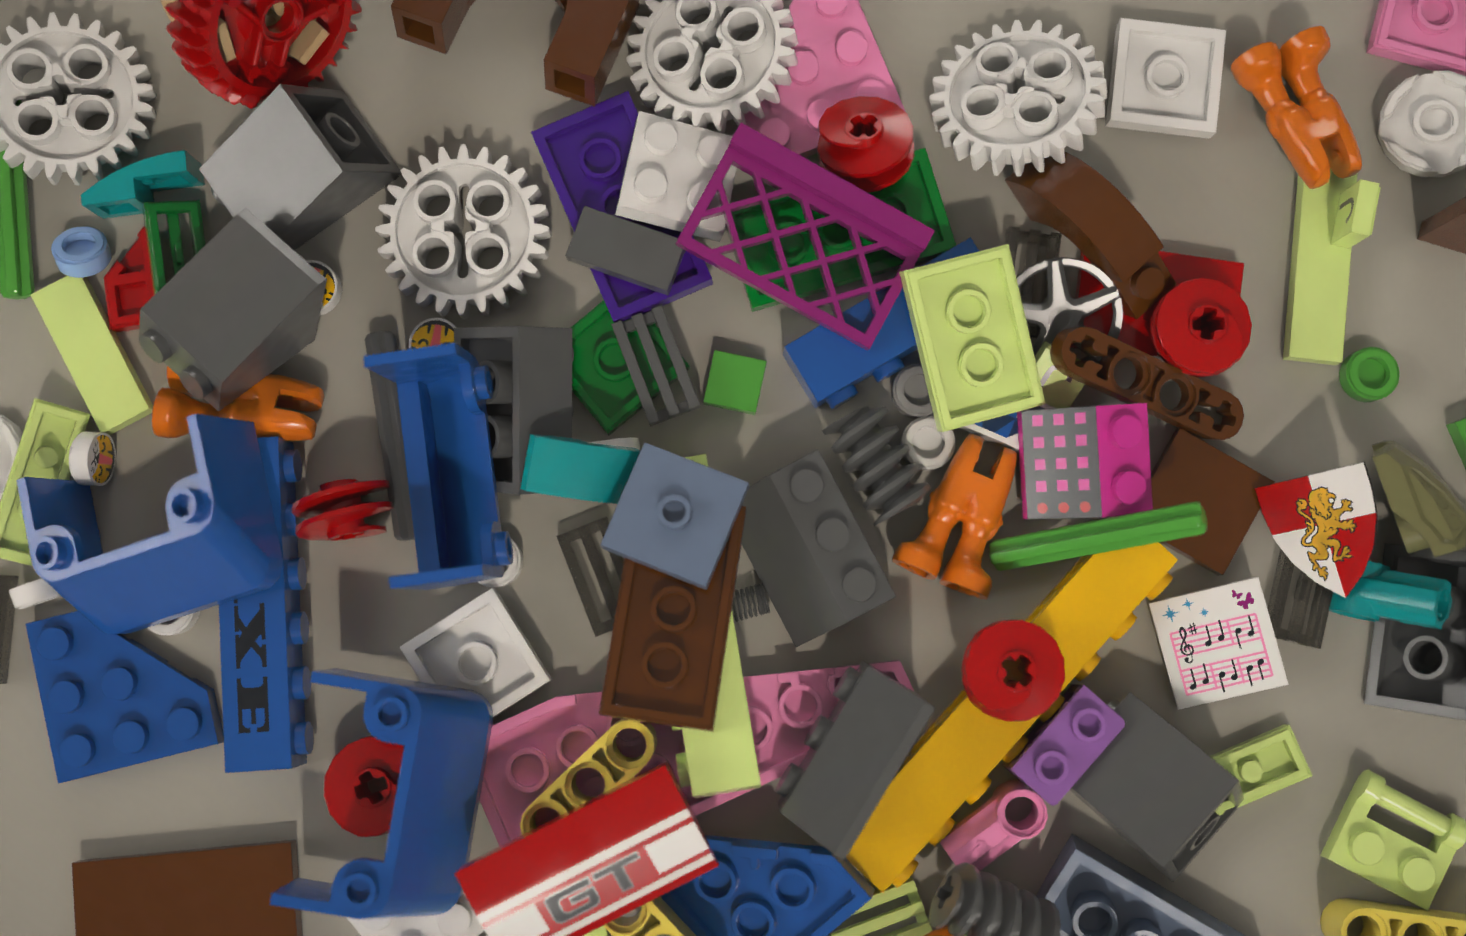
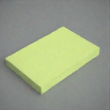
(972, 338)

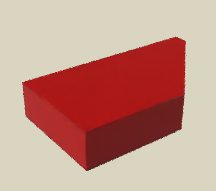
(129, 286)

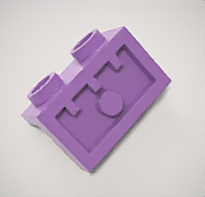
(1066, 744)

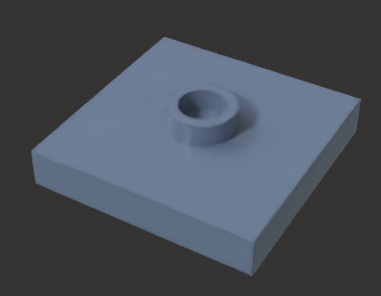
(675, 515)

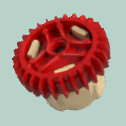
(255, 45)

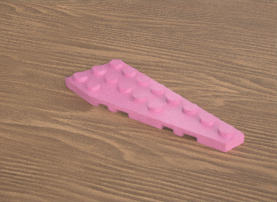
(544, 741)

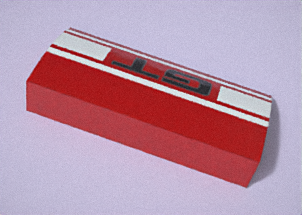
(590, 862)

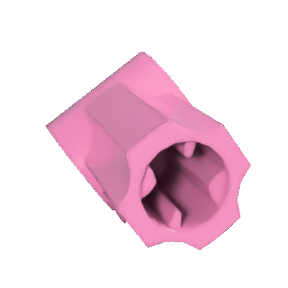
(987, 832)

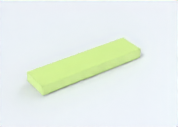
(1317, 277)

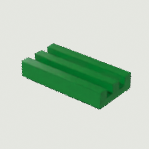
(171, 209)

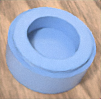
(81, 252)

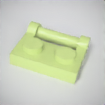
(1387, 856)

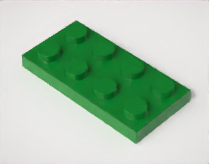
(912, 194)

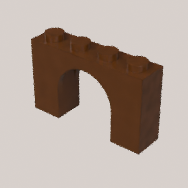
(577, 56)

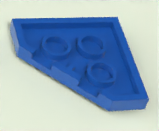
(114, 699)
(770, 890)

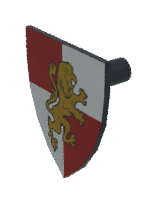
(1324, 523)

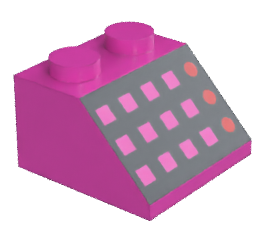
(1084, 461)

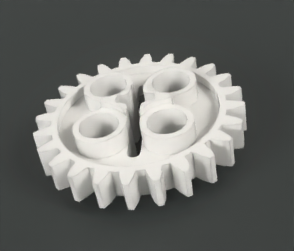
(754, 62)
(1018, 97)
(67, 143)
(416, 234)

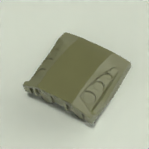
(1421, 501)

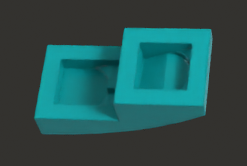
(129, 187)
(577, 468)

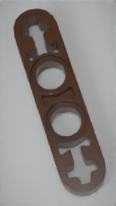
(1149, 379)

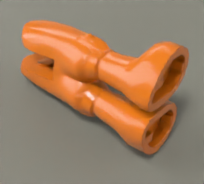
(1316, 130)
(255, 405)
(974, 502)

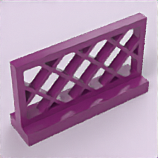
(827, 195)

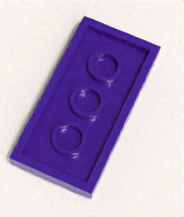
(587, 167)

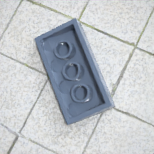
(1110, 899)

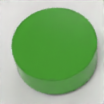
(1369, 374)

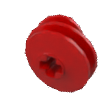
(866, 142)
(1219, 310)
(337, 511)
(1040, 664)
(348, 790)

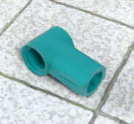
(1396, 597)

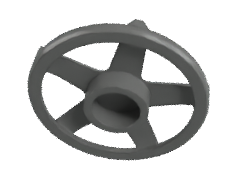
(1063, 310)

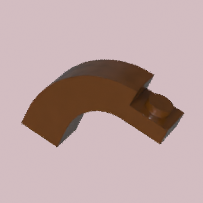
(1100, 224)

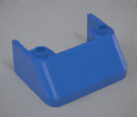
(447, 465)
(215, 550)
(434, 803)

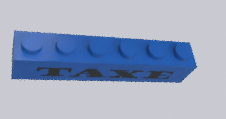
(264, 641)

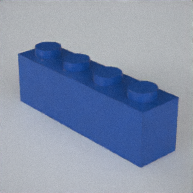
(833, 366)

